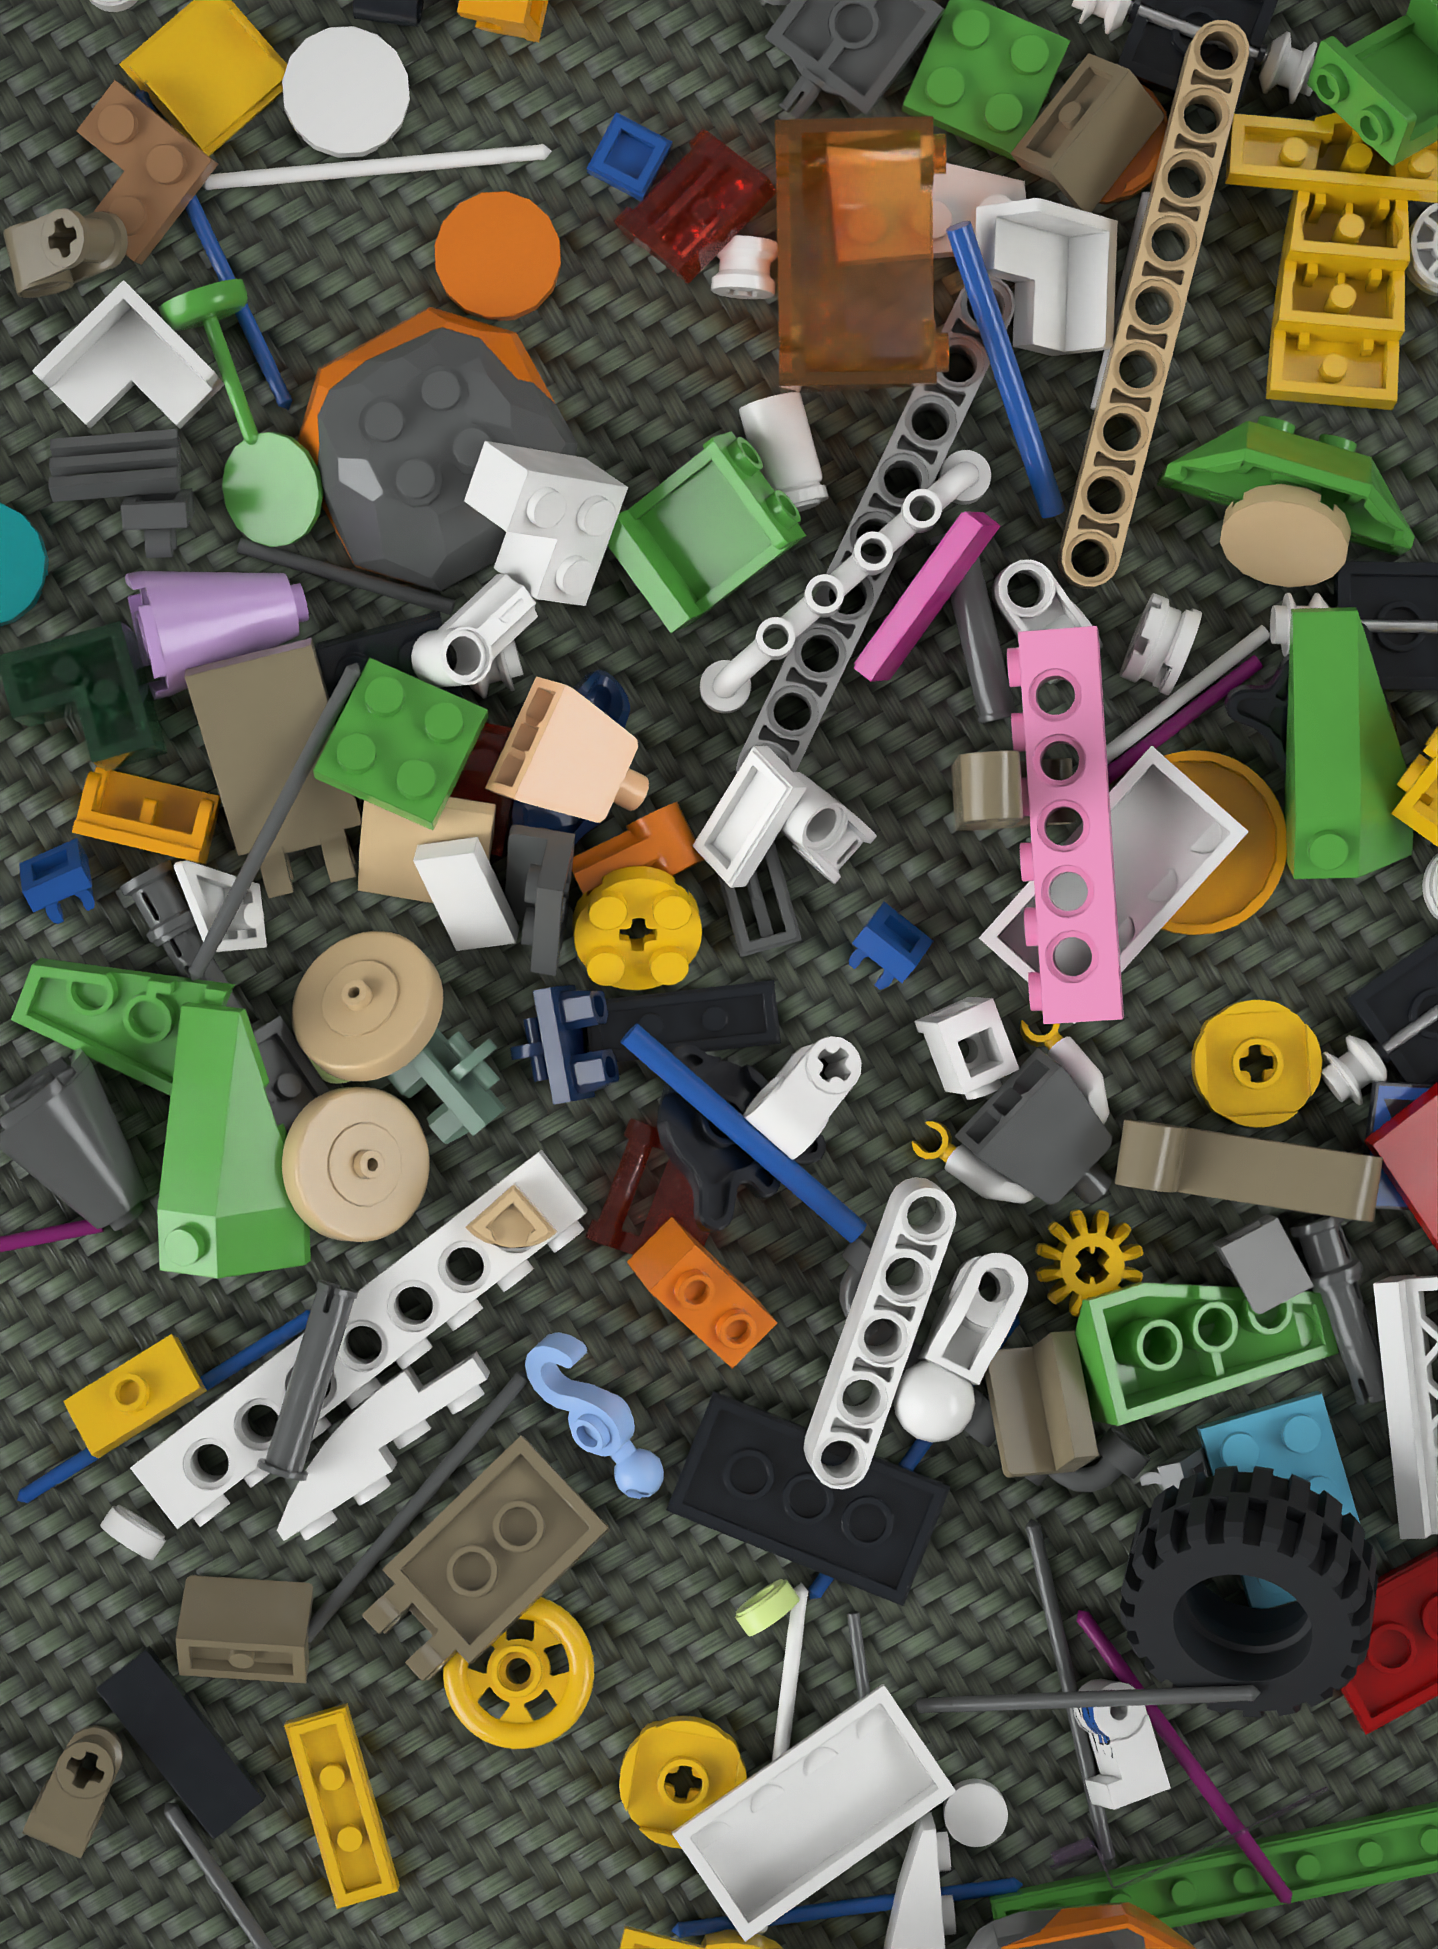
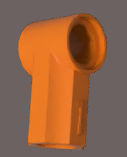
(654, 841)

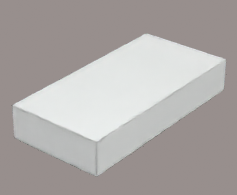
(749, 816)
(466, 893)

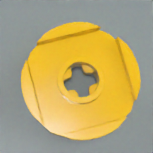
(642, 962)
(1280, 1035)
(662, 1750)

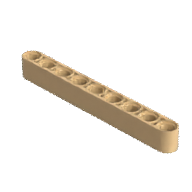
(1168, 279)

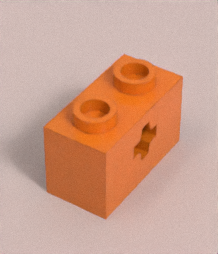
(701, 1292)

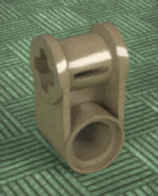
(63, 250)
(74, 1796)

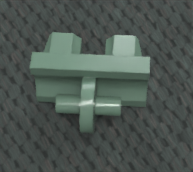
(459, 1079)

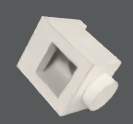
(989, 1048)

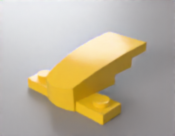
(1340, 254)

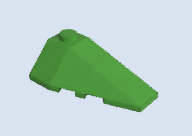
(1339, 753)
(222, 1158)
(1180, 1343)

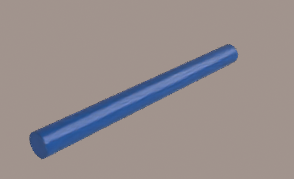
(1005, 369)
(743, 1133)

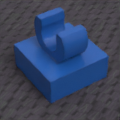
(56, 876)
(891, 944)

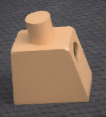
(568, 756)

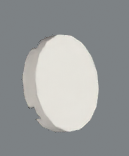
(345, 91)

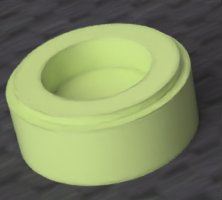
(766, 1607)

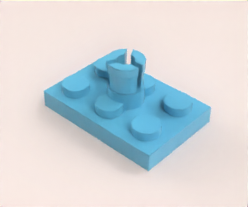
(1290, 1439)

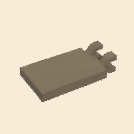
(254, 728)
(487, 1558)

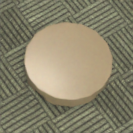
(1285, 536)

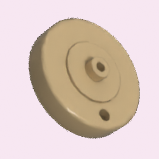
(367, 1006)
(355, 1164)

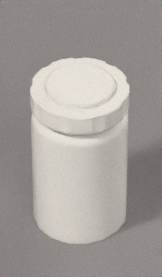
(784, 442)

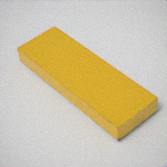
(342, 1806)

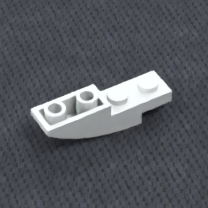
(356, 1454)

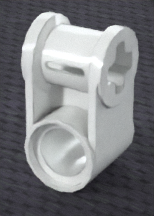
(1050, 611)
(824, 830)
(798, 1100)

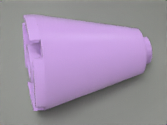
(208, 618)

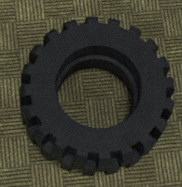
(1263, 1531)

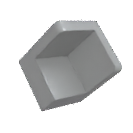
(1263, 1263)

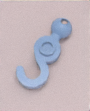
(596, 1417)

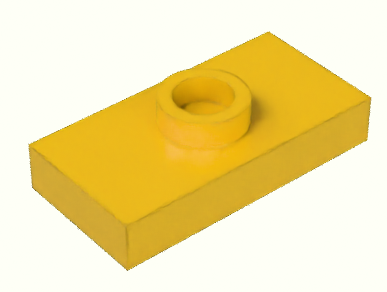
(134, 1396)

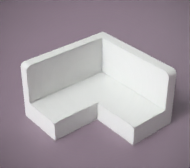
(1060, 272)
(125, 346)

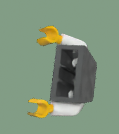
(1036, 1131)

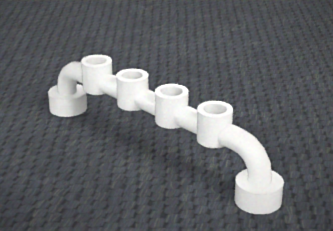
(961, 480)

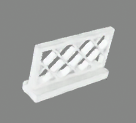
(1410, 1398)

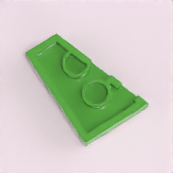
(114, 1014)

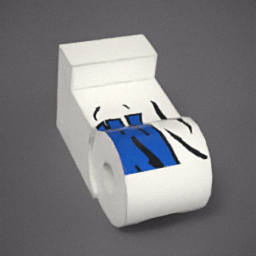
(1123, 1751)

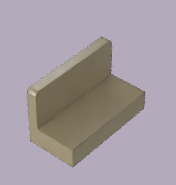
(1090, 131)
(1041, 1407)
(244, 1629)

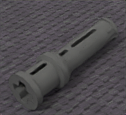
(171, 922)
(1335, 1278)

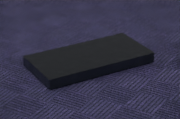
(757, 1486)

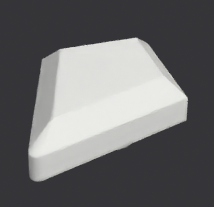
(205, 895)

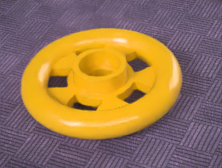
(569, 1690)

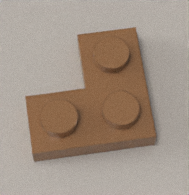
(158, 165)

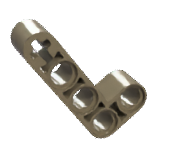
(990, 790)
(1248, 1170)

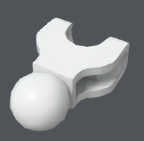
(937, 1393)

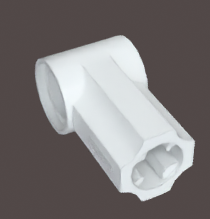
(476, 633)

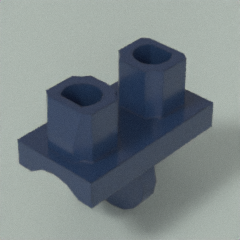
(559, 1046)

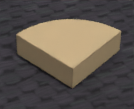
(512, 1222)

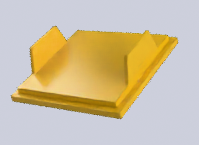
(208, 72)

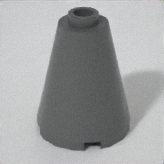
(72, 1142)

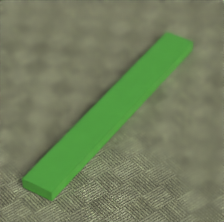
(1226, 1883)

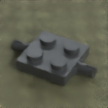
(849, 47)

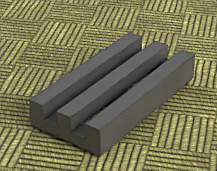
(115, 457)
(768, 939)

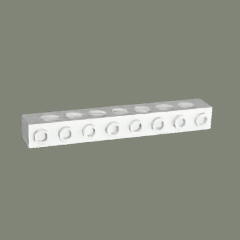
(172, 1467)

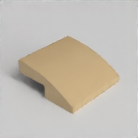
(391, 843)

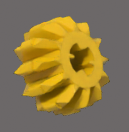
(1067, 1264)

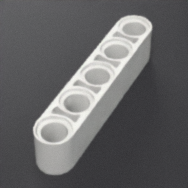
(882, 1363)

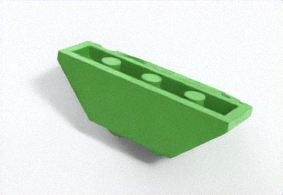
(1274, 455)

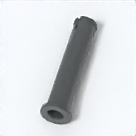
(981, 645)
(309, 1381)

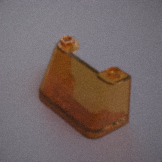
(857, 253)

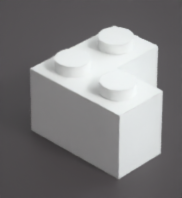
(554, 517)

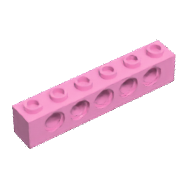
(1076, 658)

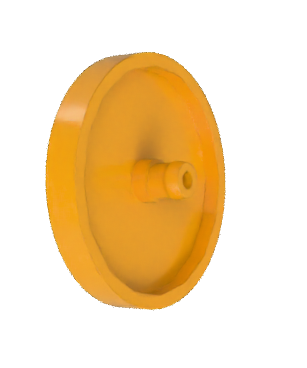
(1257, 862)

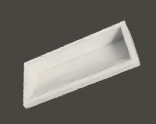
(1163, 849)
(813, 1812)

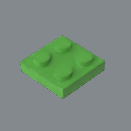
(985, 75)
(401, 744)

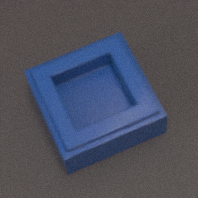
(629, 157)

